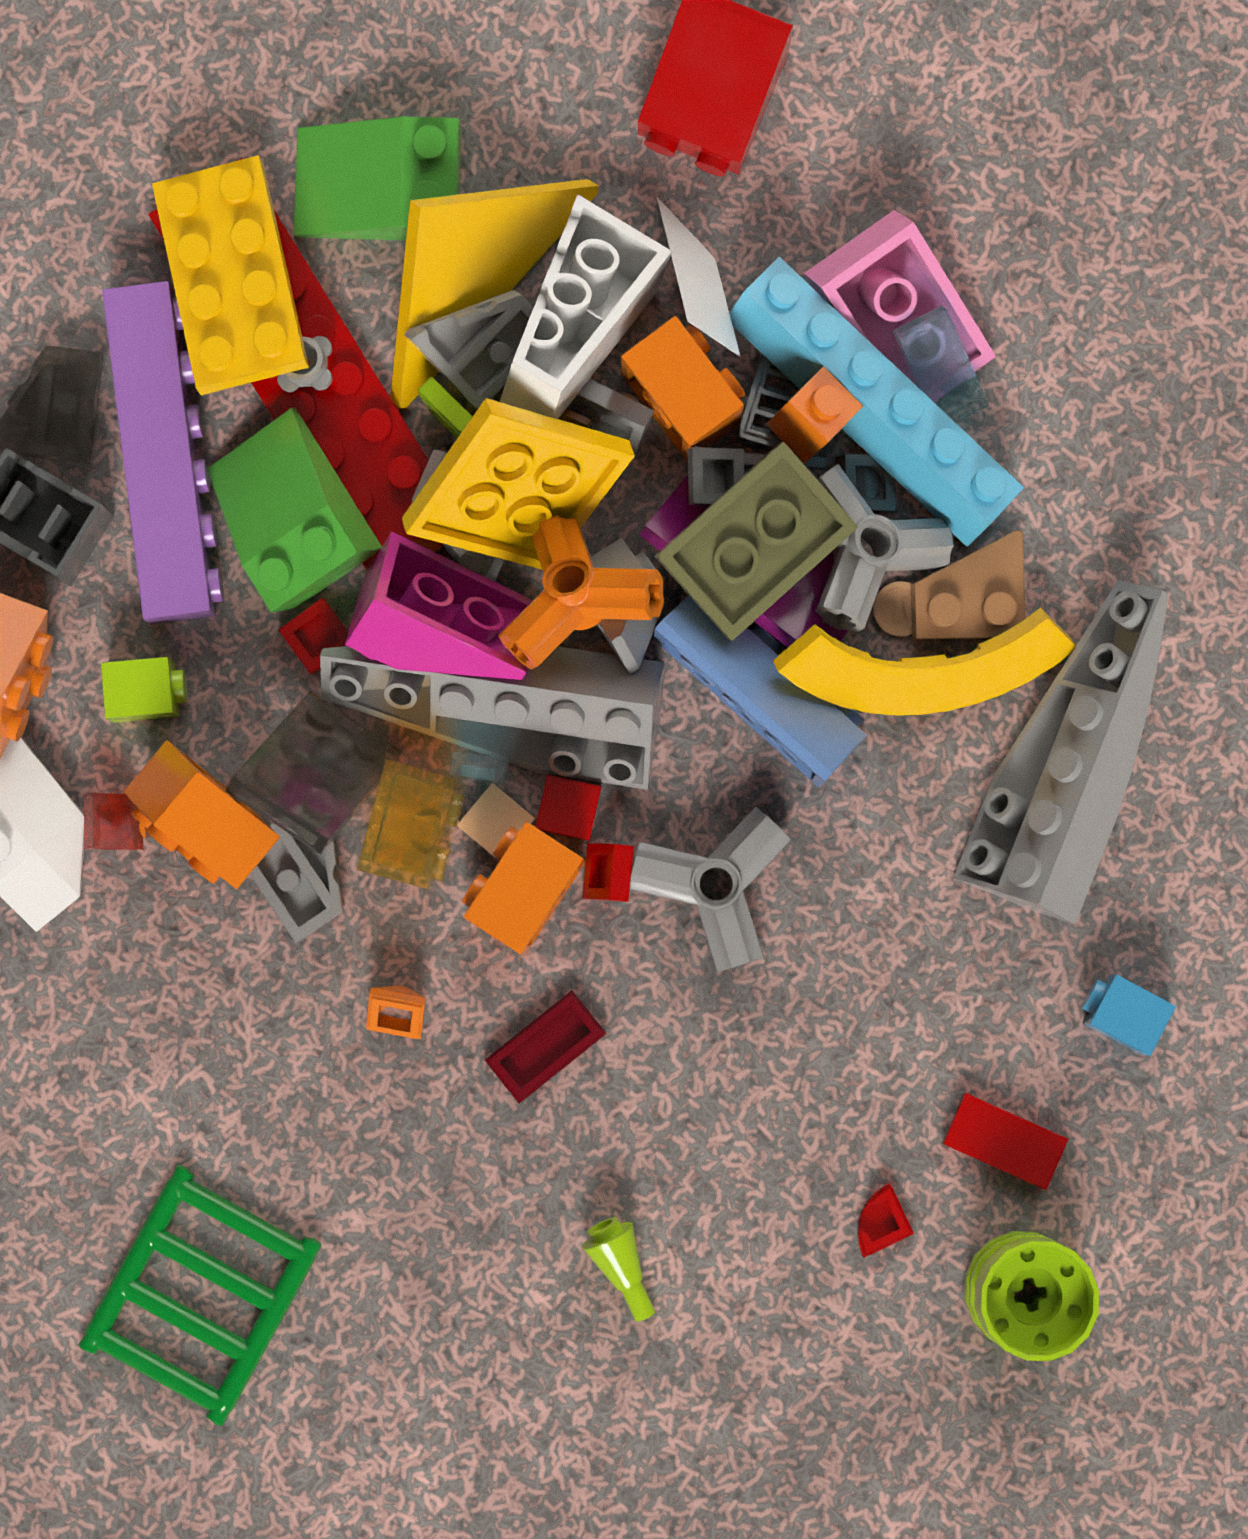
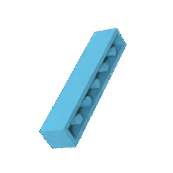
(897, 420)

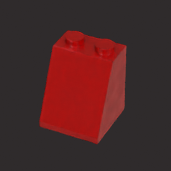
(714, 83)

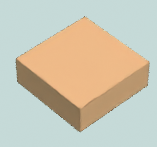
(492, 817)

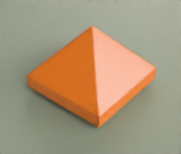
(400, 998)

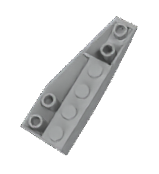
(564, 719)
(1070, 764)

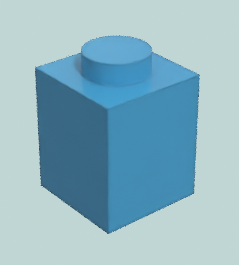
(1127, 1013)

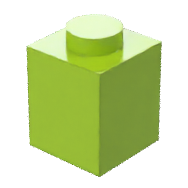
(142, 689)

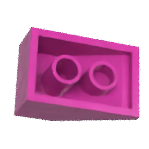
(433, 615)

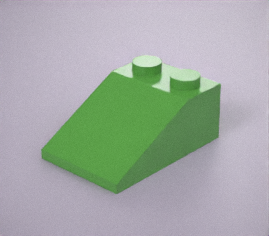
(363, 174)
(289, 514)

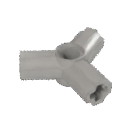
(895, 547)
(726, 921)

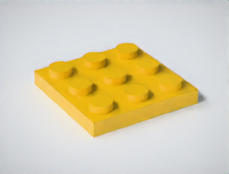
(510, 476)

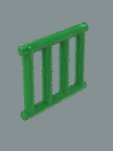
(244, 1352)

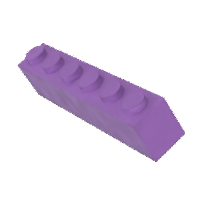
(160, 454)

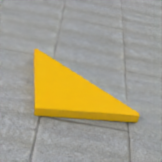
(469, 252)

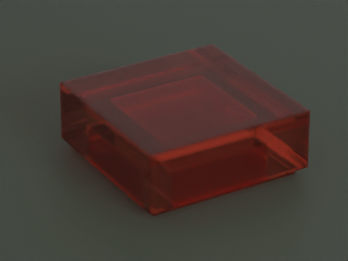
(110, 823)

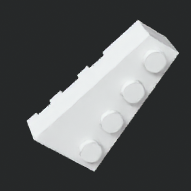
(583, 308)

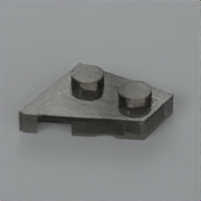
(55, 407)

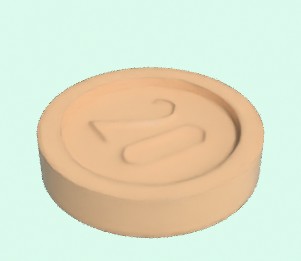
(893, 609)

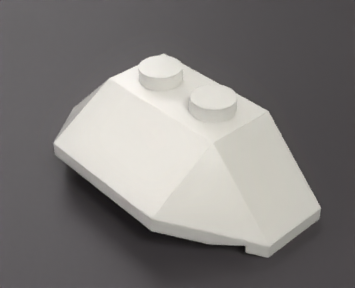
(37, 838)

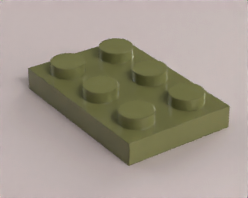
(756, 541)

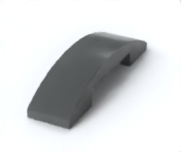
(717, 469)

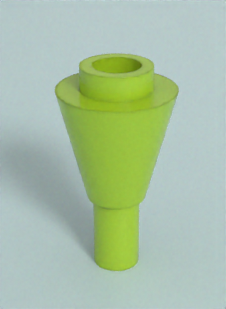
(615, 1253)

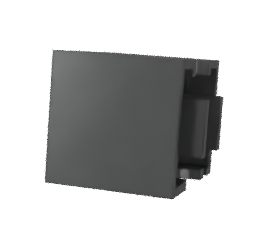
(48, 519)

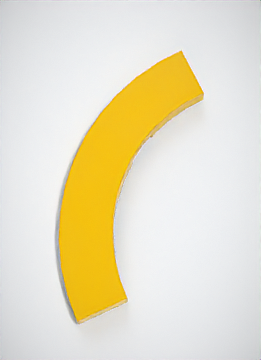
(924, 683)

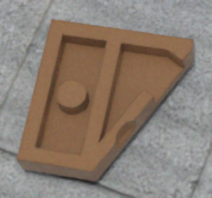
(973, 595)

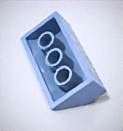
(743, 676)

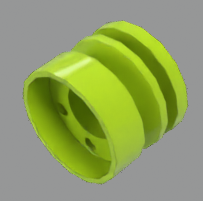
(1057, 1315)

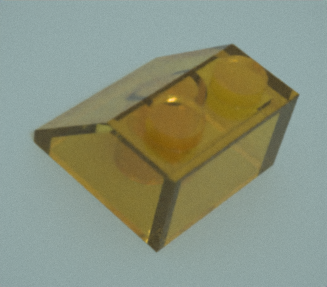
(410, 826)

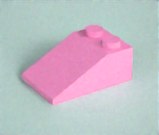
(889, 280)

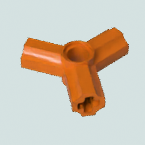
(576, 594)

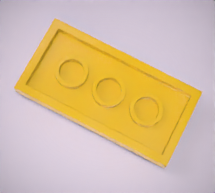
(229, 275)

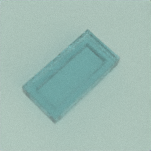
(941, 364)

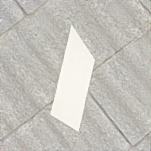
(698, 282)

